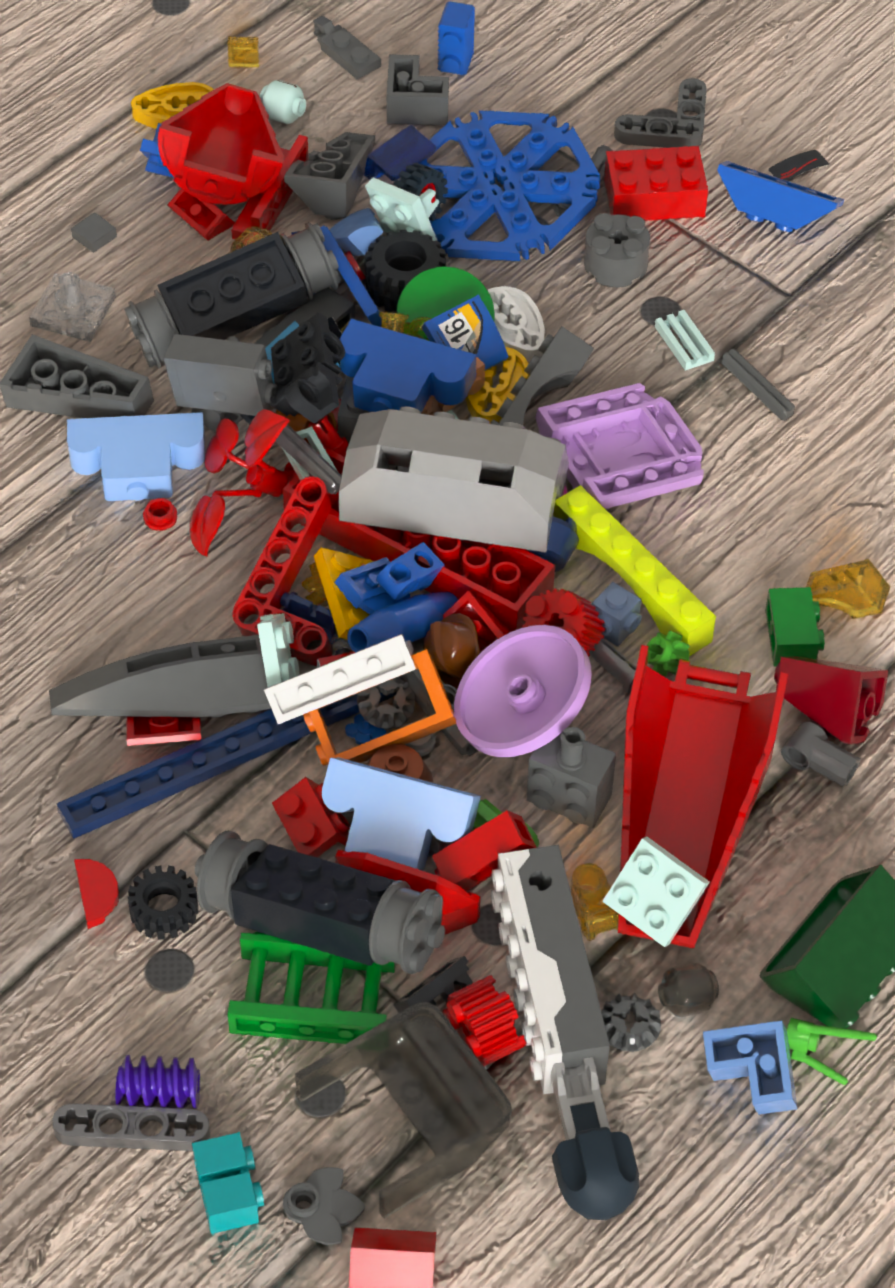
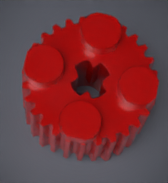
(567, 612)
(485, 1020)

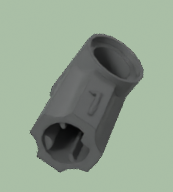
(811, 749)

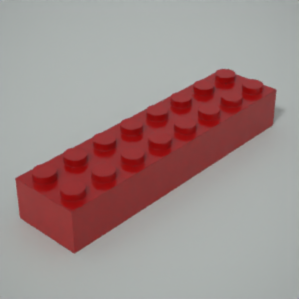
(495, 574)

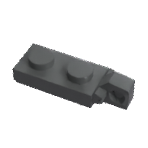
(345, 48)

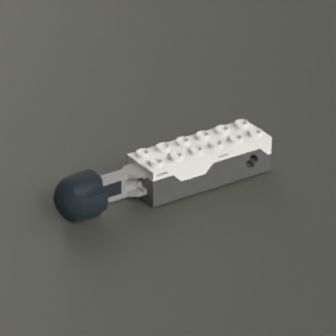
(563, 1026)

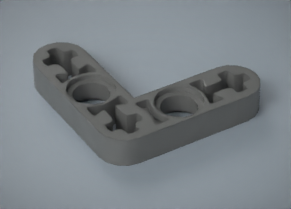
(681, 125)

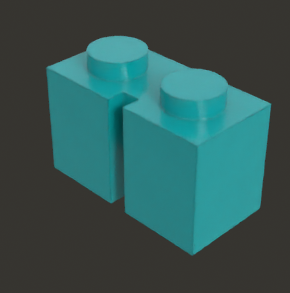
(226, 1182)

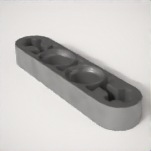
(130, 1133)

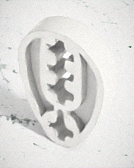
(525, 320)

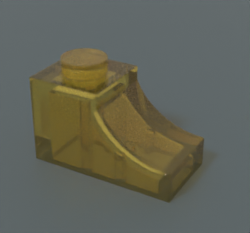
(851, 588)

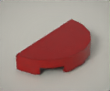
(97, 889)

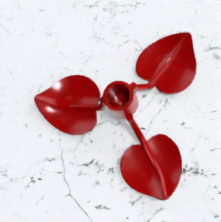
(261, 476)

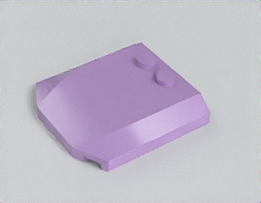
(623, 445)

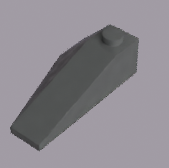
(332, 177)

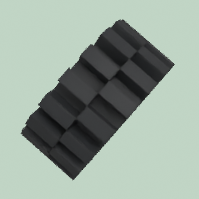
(168, 920)

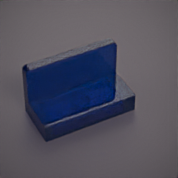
(397, 153)

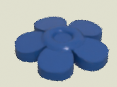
(362, 730)

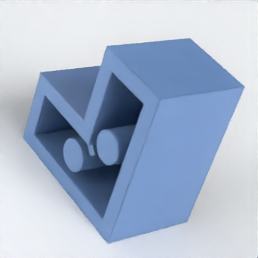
(754, 1052)

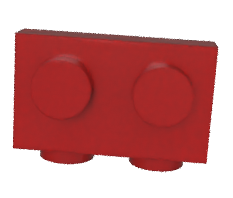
(308, 820)

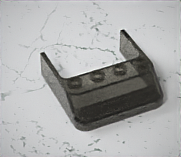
(434, 1084)

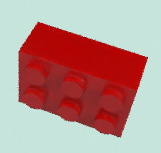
(656, 183)

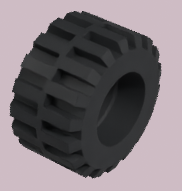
(396, 261)

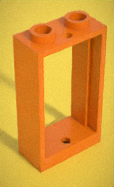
(442, 719)

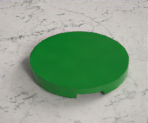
(439, 291)

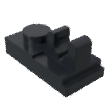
(437, 984)

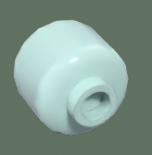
(283, 101)

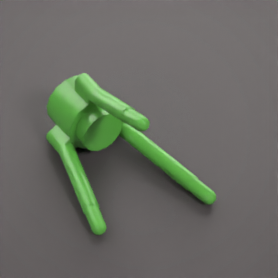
(805, 1037)

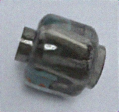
(688, 989)

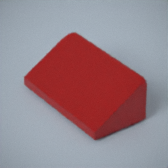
(200, 215)

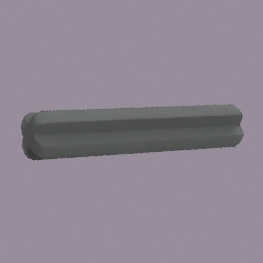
(758, 384)

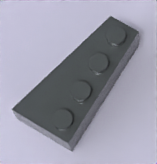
(72, 384)

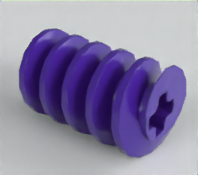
(158, 1082)

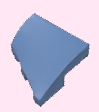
(357, 232)

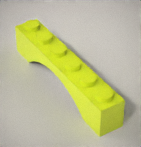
(664, 596)

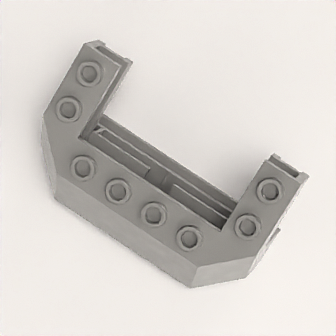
(442, 483)

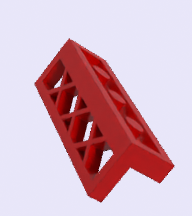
(265, 208)

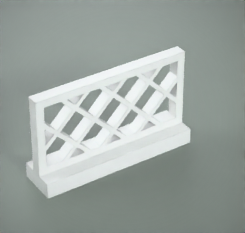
(340, 678)

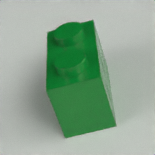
(793, 623)

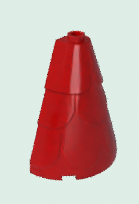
(222, 146)

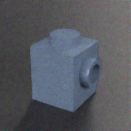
(619, 611)

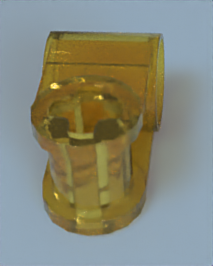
(592, 912)

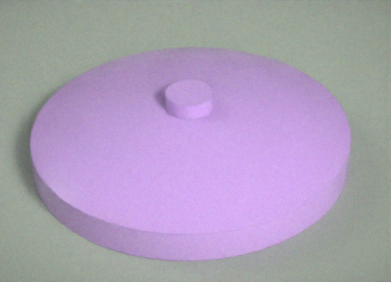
(522, 691)

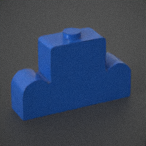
(402, 369)

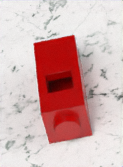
(476, 854)

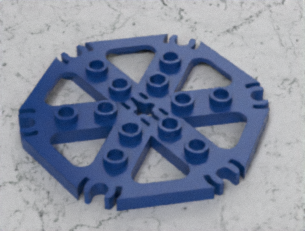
(521, 184)

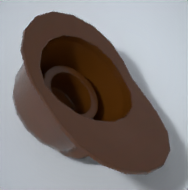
(452, 646)

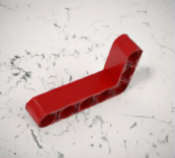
(284, 574)

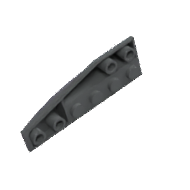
(172, 682)

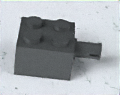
(571, 777)

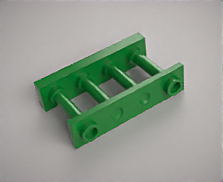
(290, 1019)

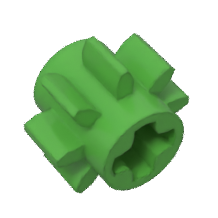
(666, 652)

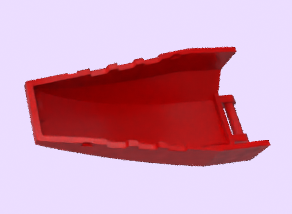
(693, 771)

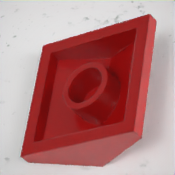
(162, 730)

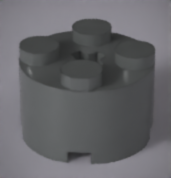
(617, 249)

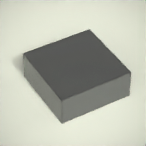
(94, 232)

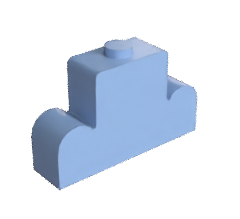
(136, 451)
(396, 811)

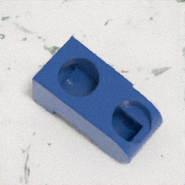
(406, 576)

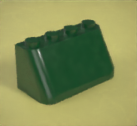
(839, 950)

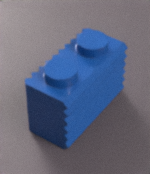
(456, 38)

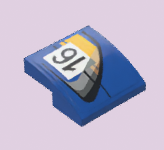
(470, 330)

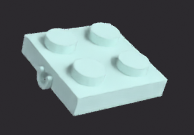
(274, 639)

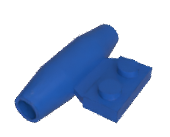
(388, 617)

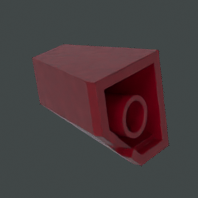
(834, 694)

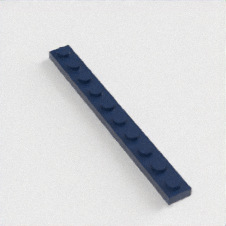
(190, 767)

